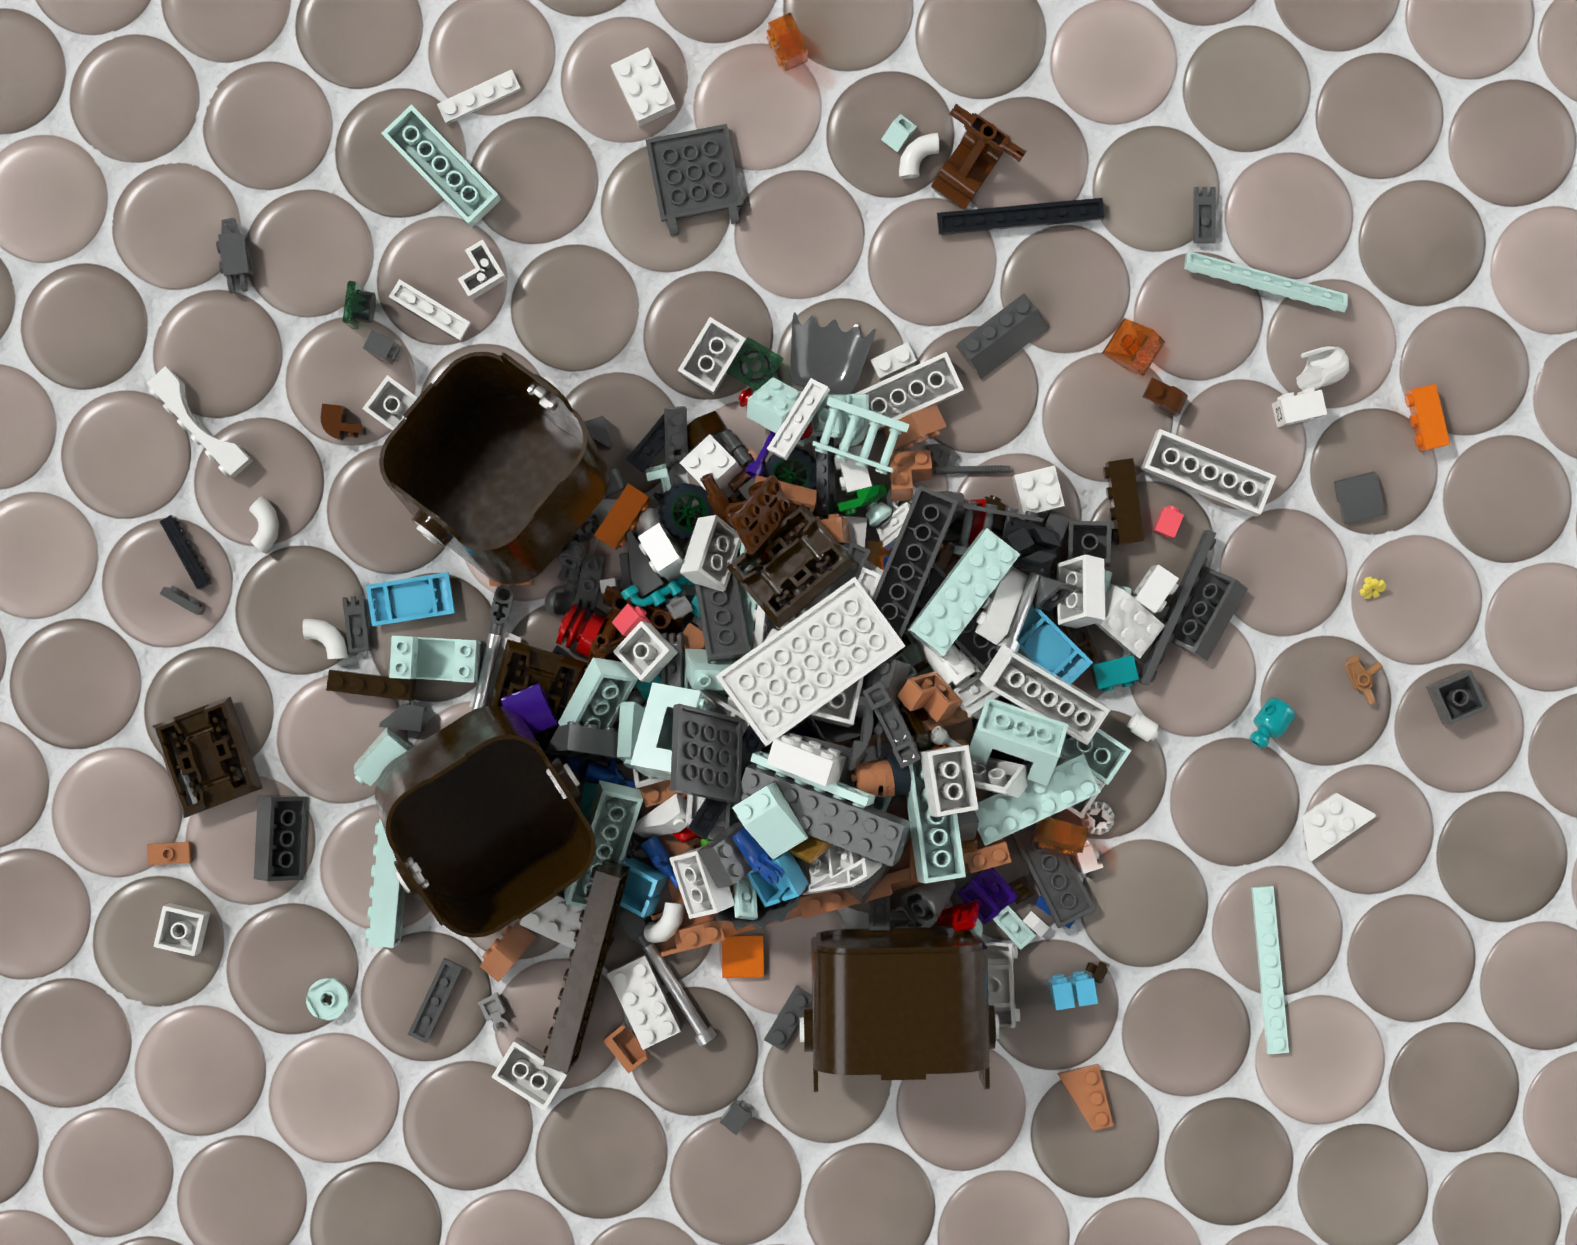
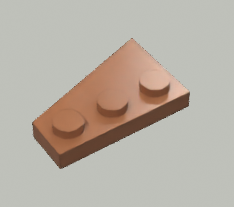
(1089, 1094)

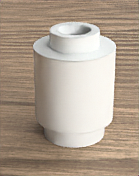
(1143, 727)

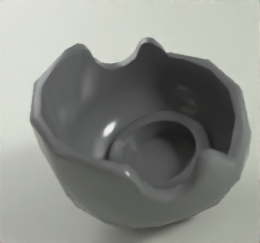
(559, 600)

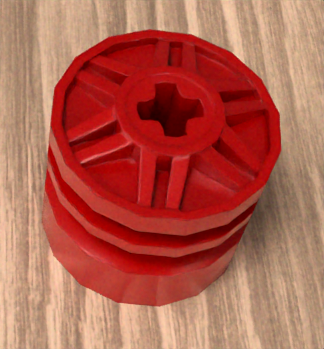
(580, 629)

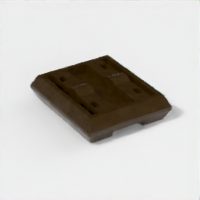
(792, 566)
(541, 668)
(207, 756)

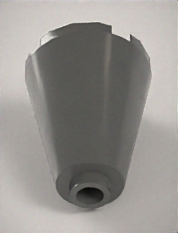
(927, 901)

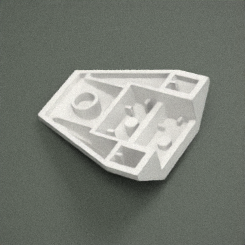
(837, 870)

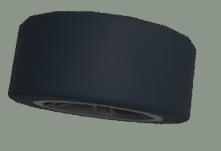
(901, 776)

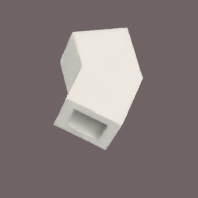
(617, 582)
(1036, 924)

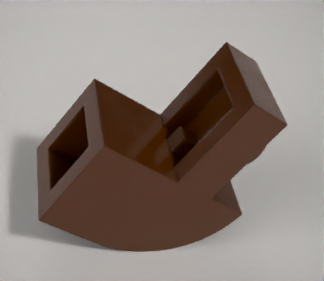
(1167, 397)
(333, 422)

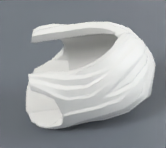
(1323, 367)

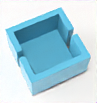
(642, 888)
(780, 891)
(1068, 989)

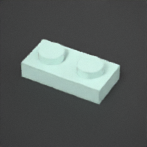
(1014, 927)

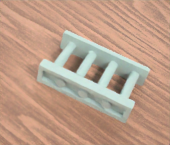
(856, 415)

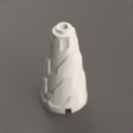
(953, 667)

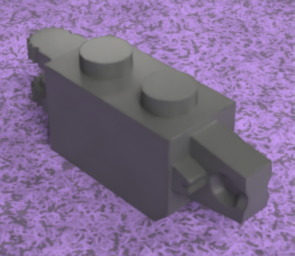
(234, 255)

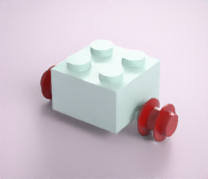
(771, 405)

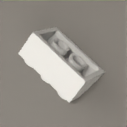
(710, 552)
(1000, 777)
(697, 886)

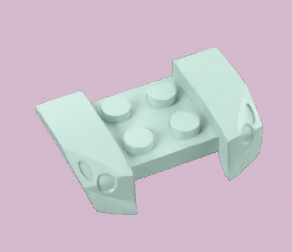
(841, 424)

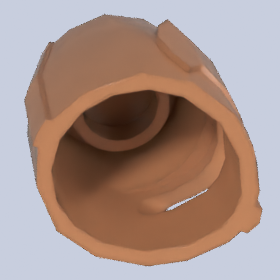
(874, 778)

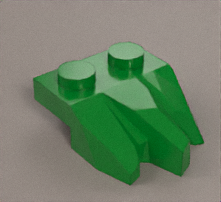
(863, 498)

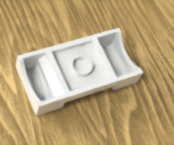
(1001, 982)

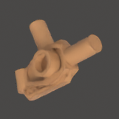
(1361, 678)

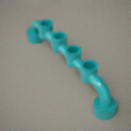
(658, 596)

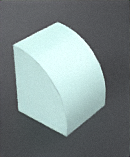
(898, 133)

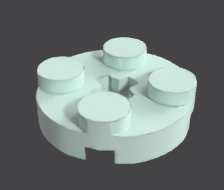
(327, 1011)

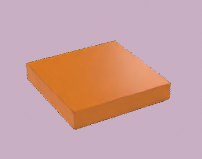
(743, 956)

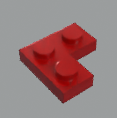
(961, 916)

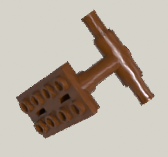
(973, 157)
(751, 518)
(605, 644)

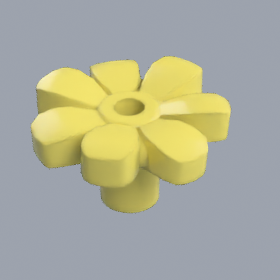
(1372, 588)

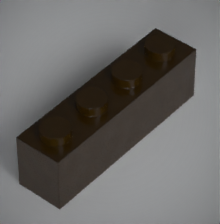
(1124, 501)
(371, 685)

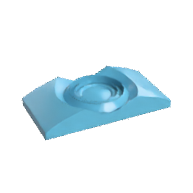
(410, 599)
(1051, 647)

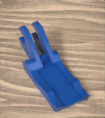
(757, 856)

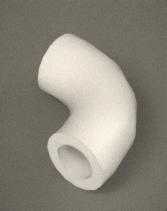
(915, 153)
(267, 524)
(326, 634)
(667, 925)

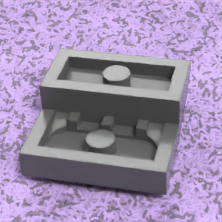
(1359, 498)

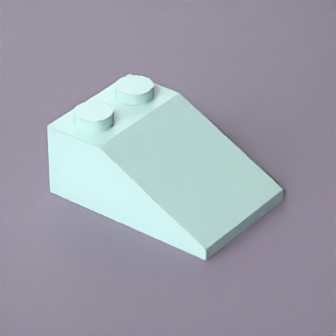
(770, 820)

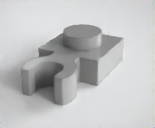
(678, 606)
(493, 1008)

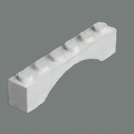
(172, 392)

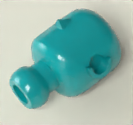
(1272, 721)

